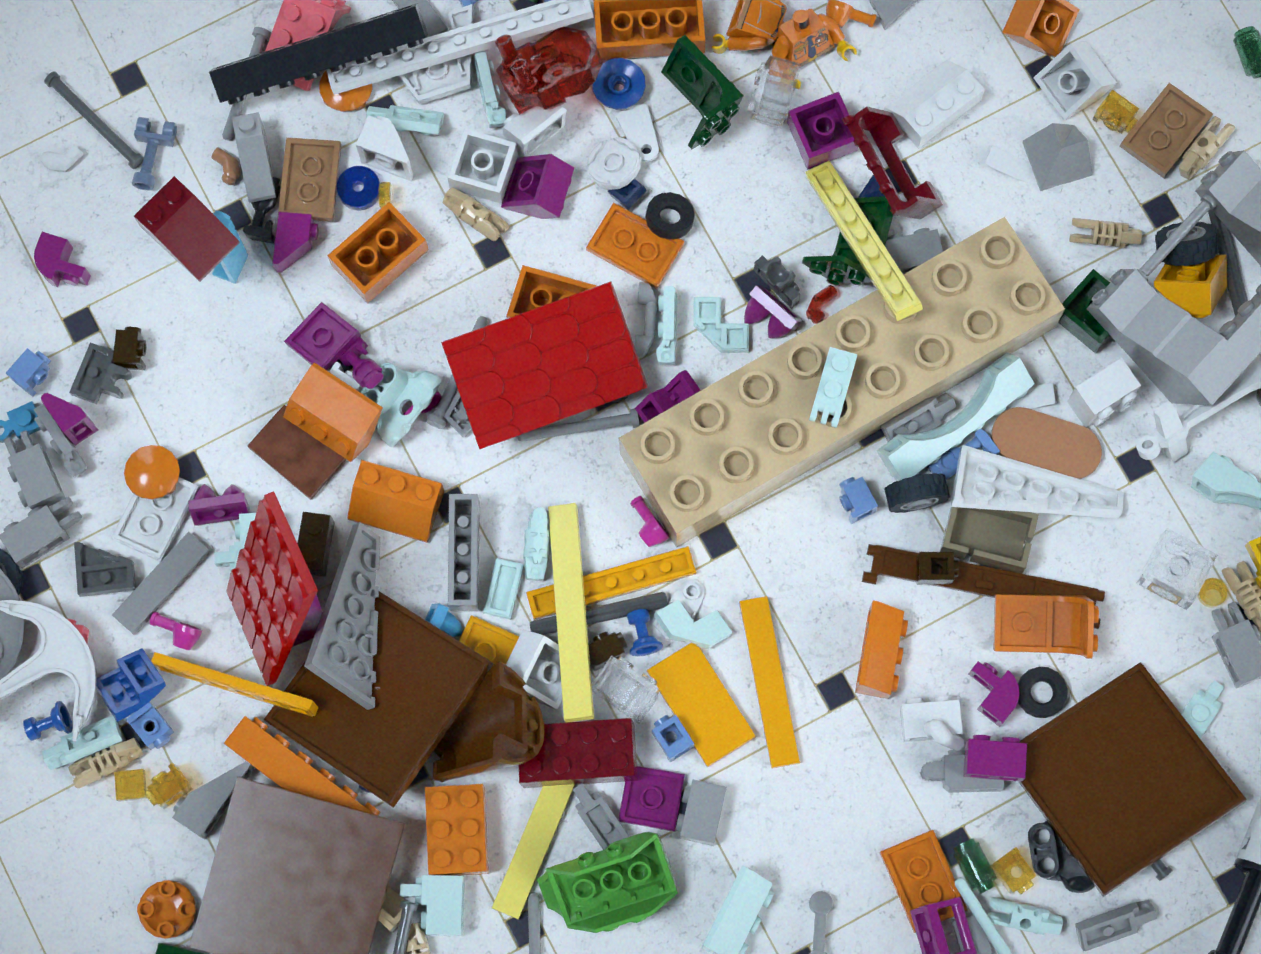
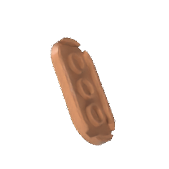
(1046, 442)

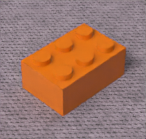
(378, 252)
(541, 288)
(456, 830)

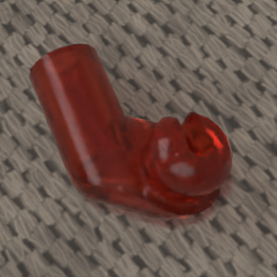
(818, 301)

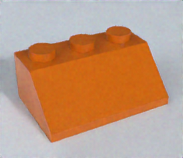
(333, 412)
(395, 501)
(881, 651)

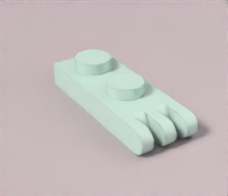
(833, 385)

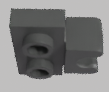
(778, 279)
(98, 375)

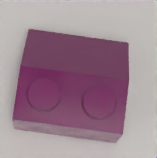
(538, 186)

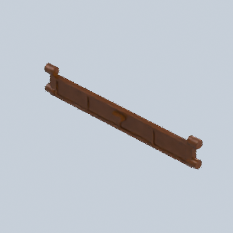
(972, 577)

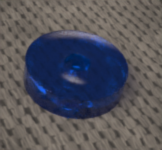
(358, 199)

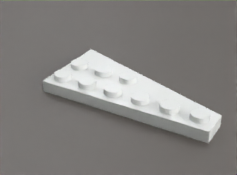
(1010, 485)

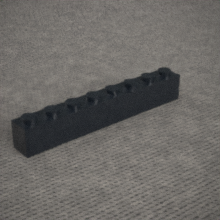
(319, 53)

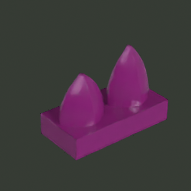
(764, 303)
(209, 509)

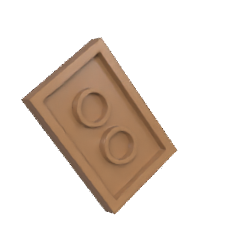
(1166, 130)
(310, 177)

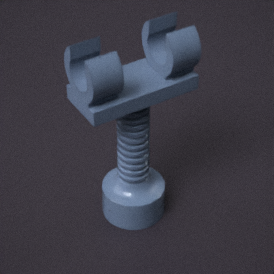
(143, 179)

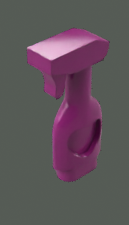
(365, 371)

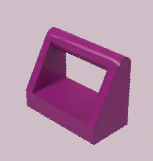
(70, 418)
(930, 930)

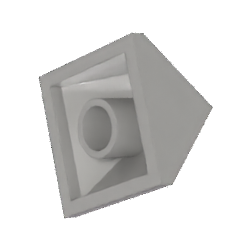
(1058, 155)

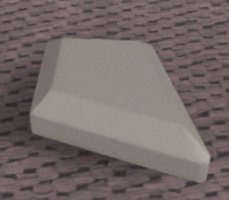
(457, 416)

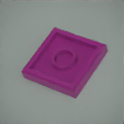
(322, 337)
(652, 799)

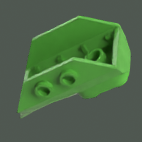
(612, 885)

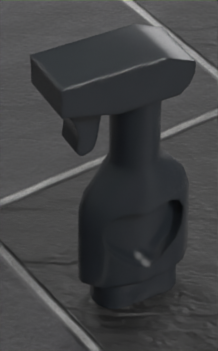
(255, 230)

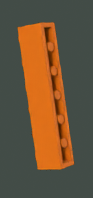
(286, 768)

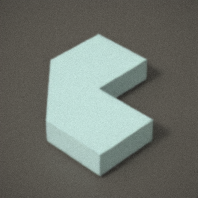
(724, 336)
(680, 626)

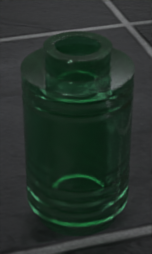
(1249, 50)
(975, 866)

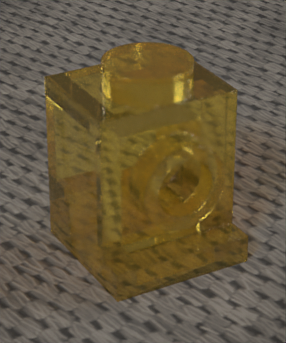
(1117, 113)
(168, 787)
(1003, 867)

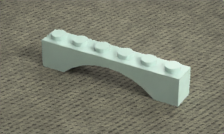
(1000, 385)
(1226, 483)

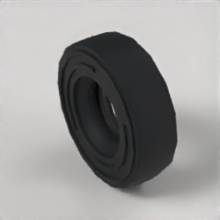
(665, 229)
(1058, 686)

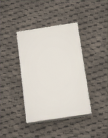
(154, 523)

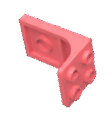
(303, 20)

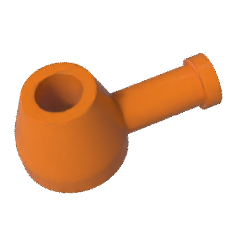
(842, 12)

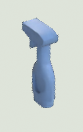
(948, 462)

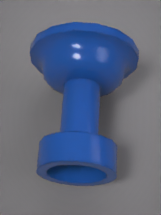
(644, 644)
(58, 718)

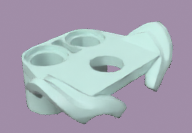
(393, 392)

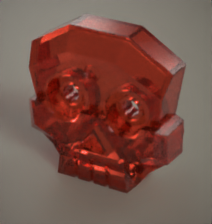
(548, 69)

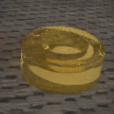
(385, 193)
(1212, 593)

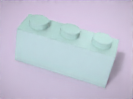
(739, 914)

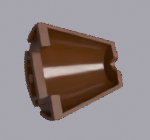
(493, 729)

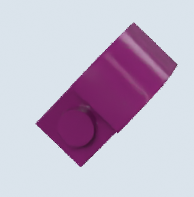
(52, 259)
(659, 401)
(1002, 695)

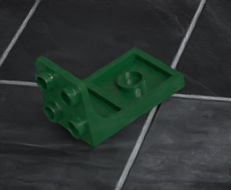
(704, 88)
(843, 264)

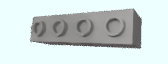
(463, 552)

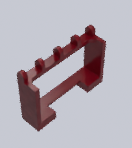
(885, 132)

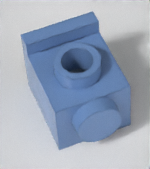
(29, 370)
(857, 499)
(146, 715)
(672, 749)

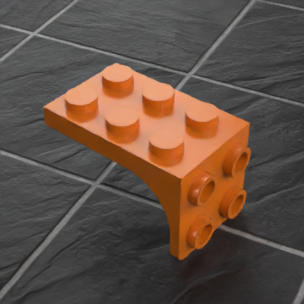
(1045, 624)

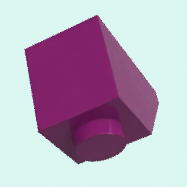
(293, 238)

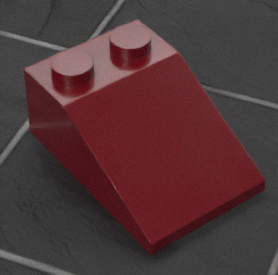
(186, 229)

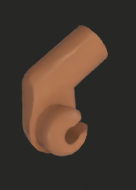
(230, 165)

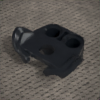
(1066, 867)

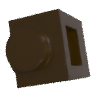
(129, 348)
(944, 560)
(604, 647)

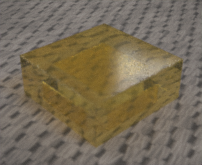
(130, 785)

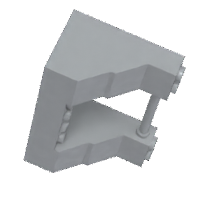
(1163, 339)

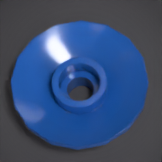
(619, 72)

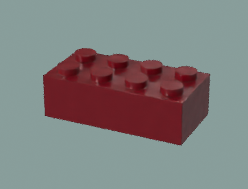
(583, 754)

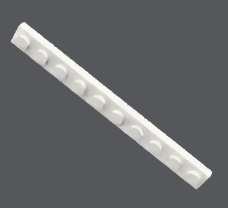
(461, 42)

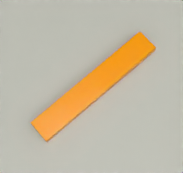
(620, 580)
(769, 682)
(234, 684)

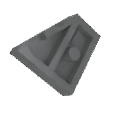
(101, 572)

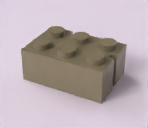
(990, 537)

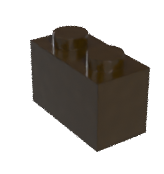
(315, 541)

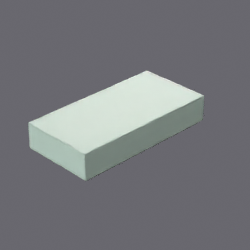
(503, 588)

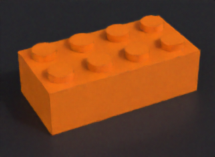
(646, 26)

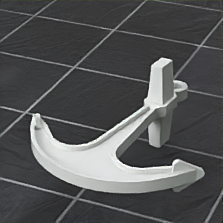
(1173, 429)
(60, 652)

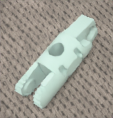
(536, 545)
(1025, 917)

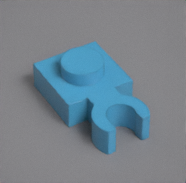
(19, 421)

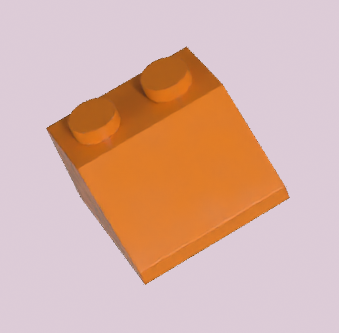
(1041, 24)

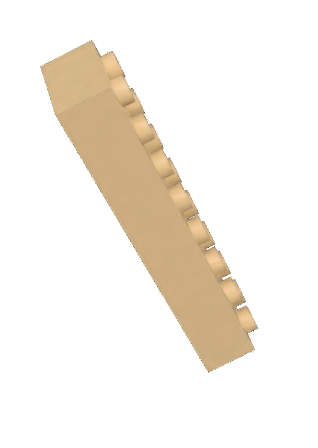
(754, 424)

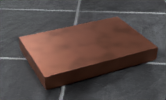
(295, 454)

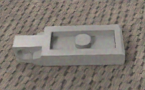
(920, 417)
(61, 443)
(598, 817)
(1114, 924)

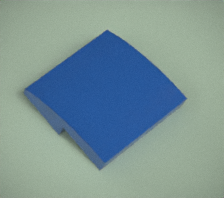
(130, 685)

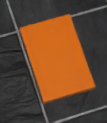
(632, 247)
(921, 874)

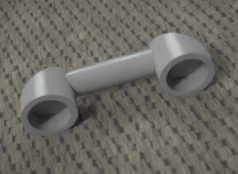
(646, 297)
(820, 904)

